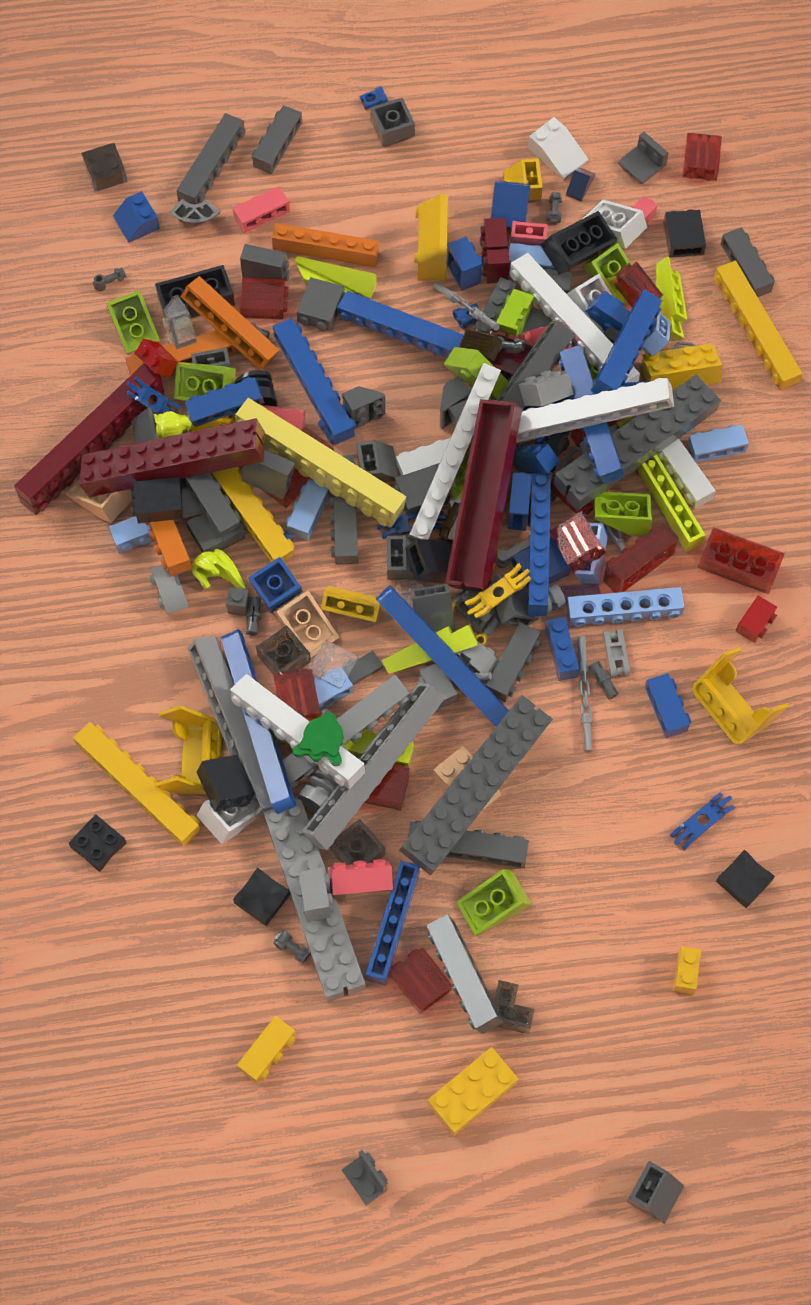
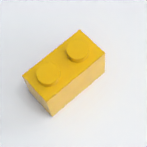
(687, 970)

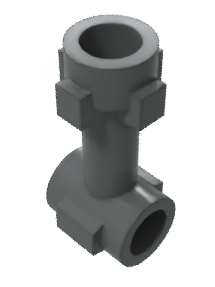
(554, 216)
(100, 281)
(518, 345)
(284, 940)

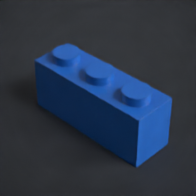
(534, 458)
(562, 648)
(667, 705)

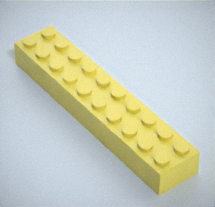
(326, 466)

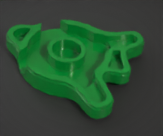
(321, 738)

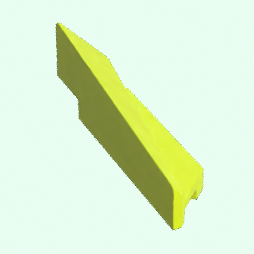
(353, 280)
(673, 299)
(414, 654)

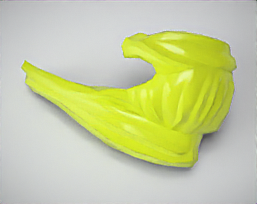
(171, 424)
(213, 565)

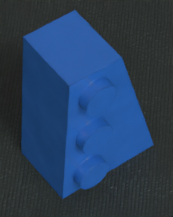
(607, 311)

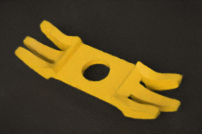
(487, 597)

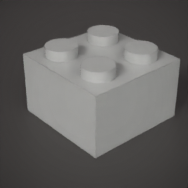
(545, 388)
(314, 893)

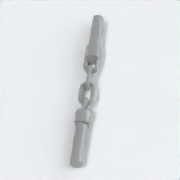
(477, 314)
(586, 718)

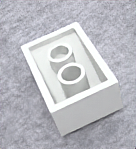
(557, 148)
(624, 221)
(586, 293)
(227, 823)

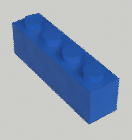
(222, 402)

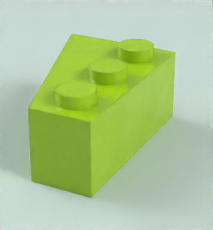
(515, 313)
(467, 364)

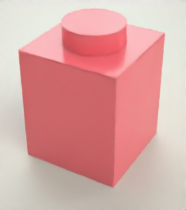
(648, 207)

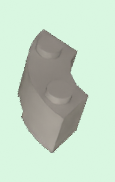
(195, 212)
(170, 590)
(479, 658)

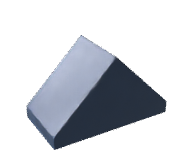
(580, 183)

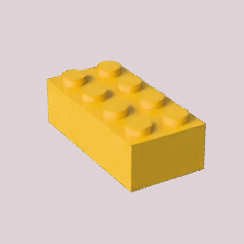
(683, 364)
(472, 1091)

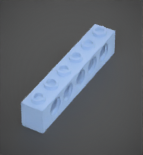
(614, 601)

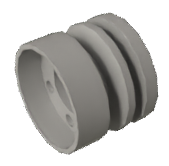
(315, 796)

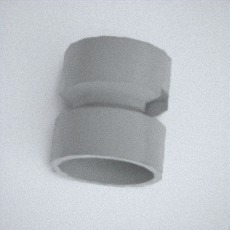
(555, 598)

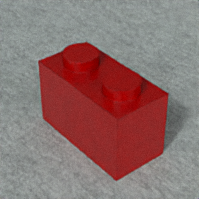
(156, 357)
(756, 619)

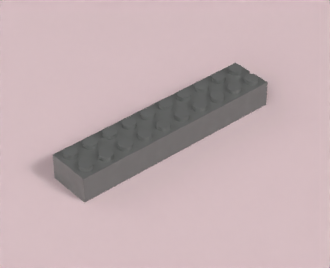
(640, 440)
(475, 785)

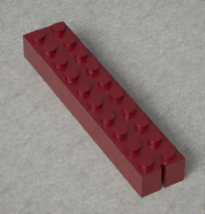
(92, 435)
(173, 456)
(483, 495)

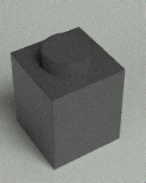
(238, 601)

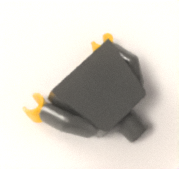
(485, 623)

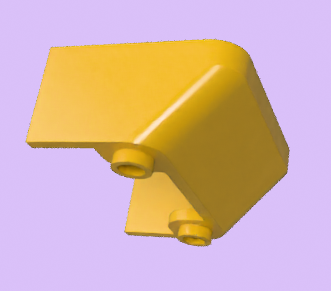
(432, 238)
(727, 705)
(200, 743)

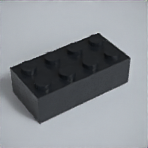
(578, 242)
(215, 277)

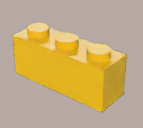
(351, 604)
(267, 1050)

